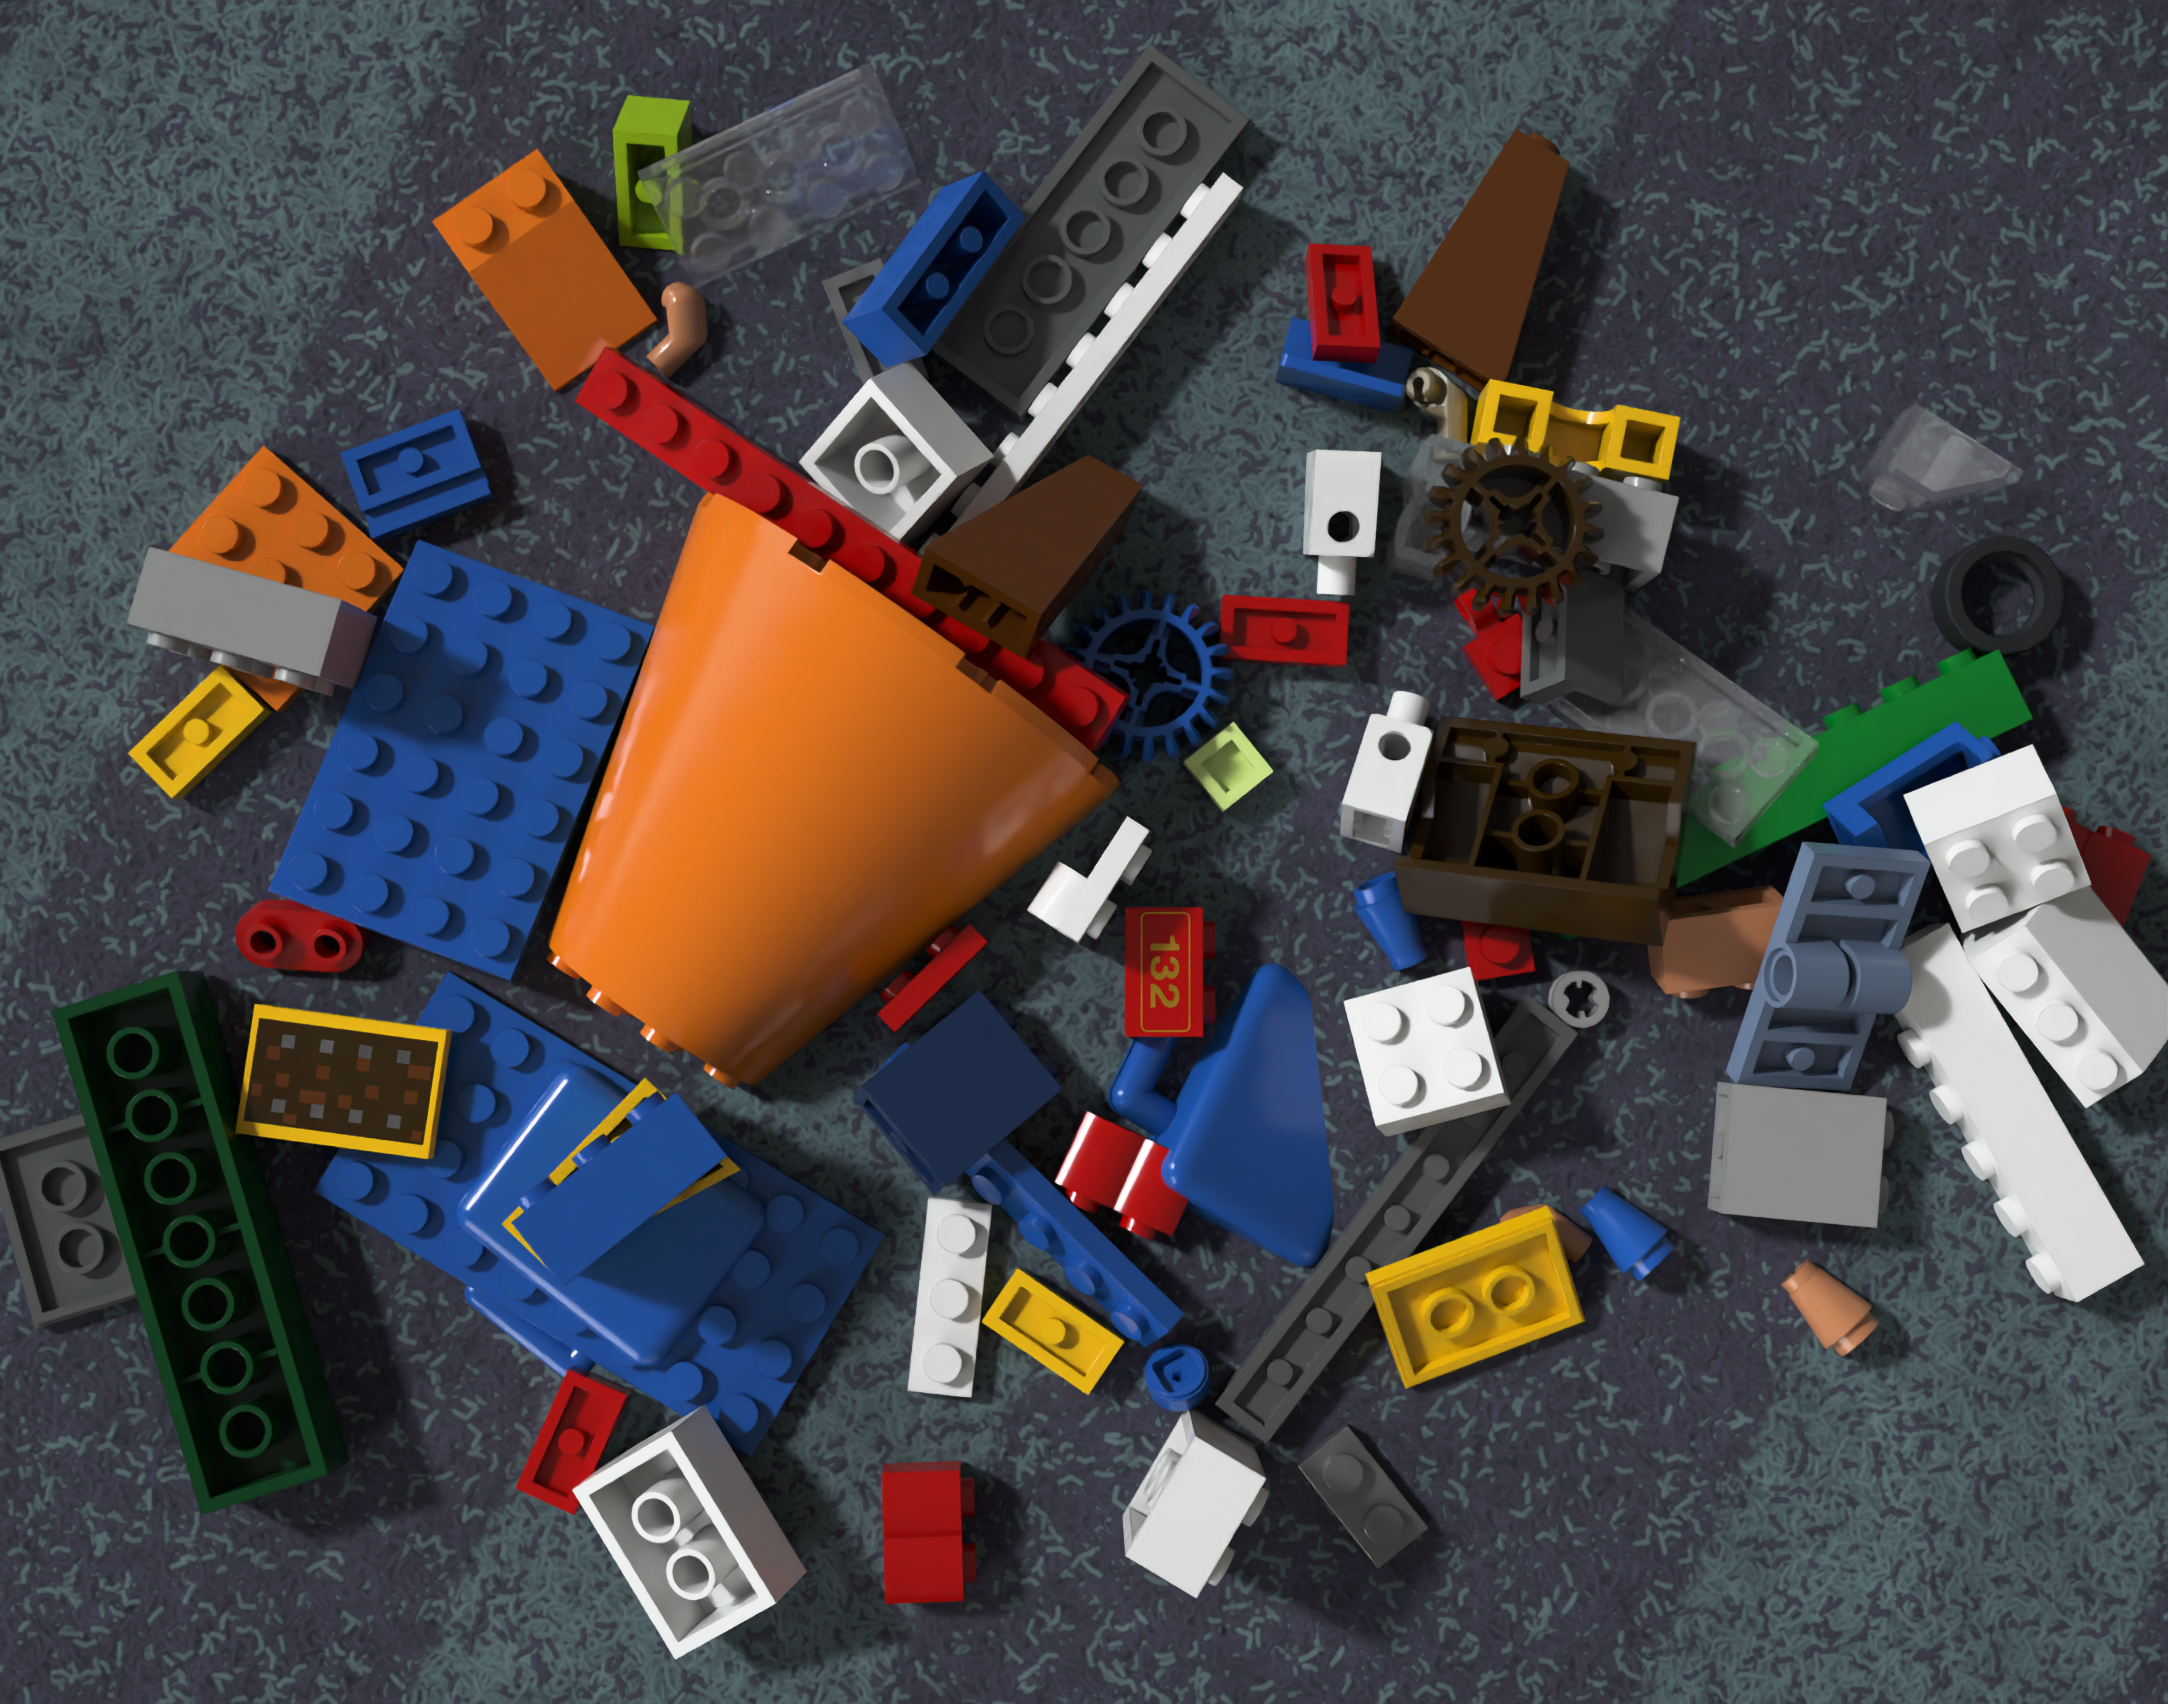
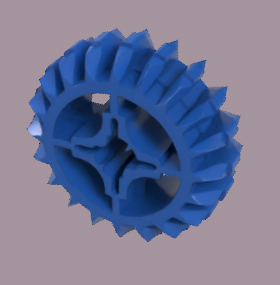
(1175, 683)

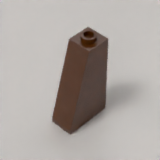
(1482, 276)
(1029, 554)

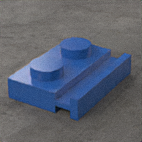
(418, 475)

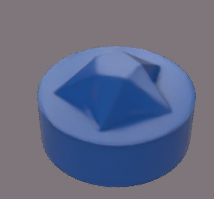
(1177, 1377)

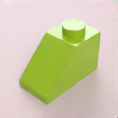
(643, 135)

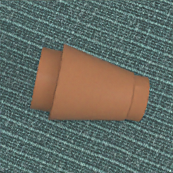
(1830, 1308)

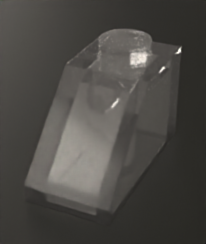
(1932, 464)

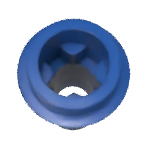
(1384, 917)
(1627, 1233)

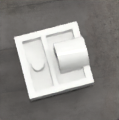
(1080, 903)

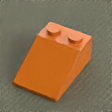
(545, 270)

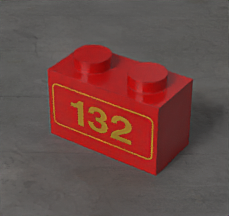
(1166, 972)

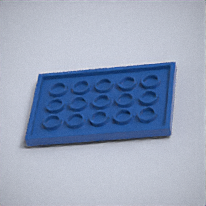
(464, 761)

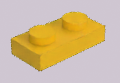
(200, 732)
(1053, 1330)

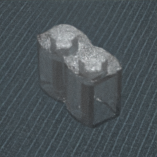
(1407, 535)

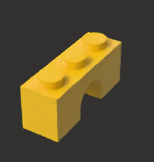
(1615, 441)

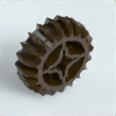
(1549, 484)

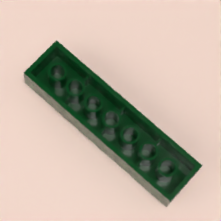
(201, 1239)

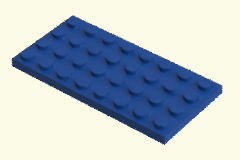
(749, 1336)

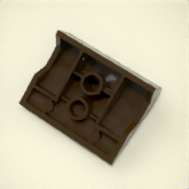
(1550, 829)

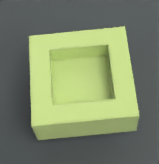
(1228, 767)

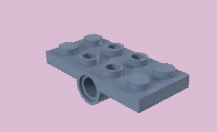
(1829, 966)

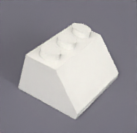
(2075, 989)

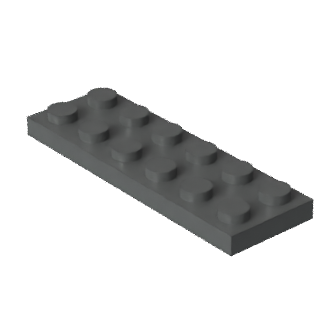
(1089, 230)

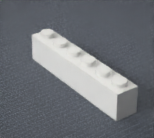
(2008, 1123)

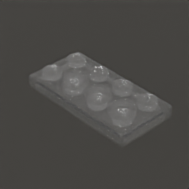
(780, 176)
(1669, 693)

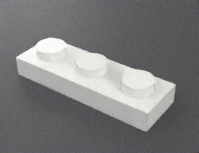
(950, 1297)

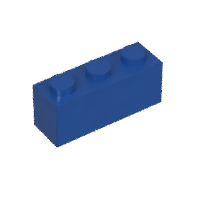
(934, 270)
(616, 1186)

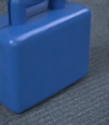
(1245, 1121)
(646, 1285)

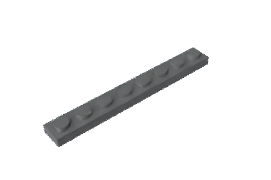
(1387, 1230)

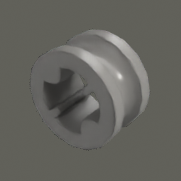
(1598, 997)

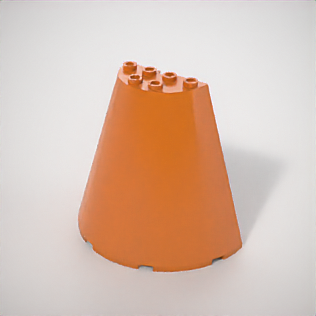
(797, 802)

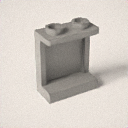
(1799, 1155)

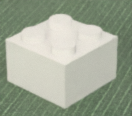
(897, 453)
(1998, 838)
(1426, 1052)

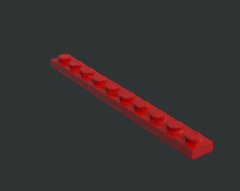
(748, 474)

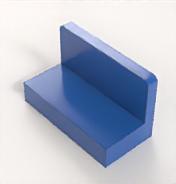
(1367, 384)

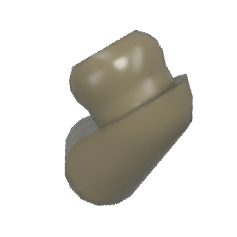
(1441, 401)

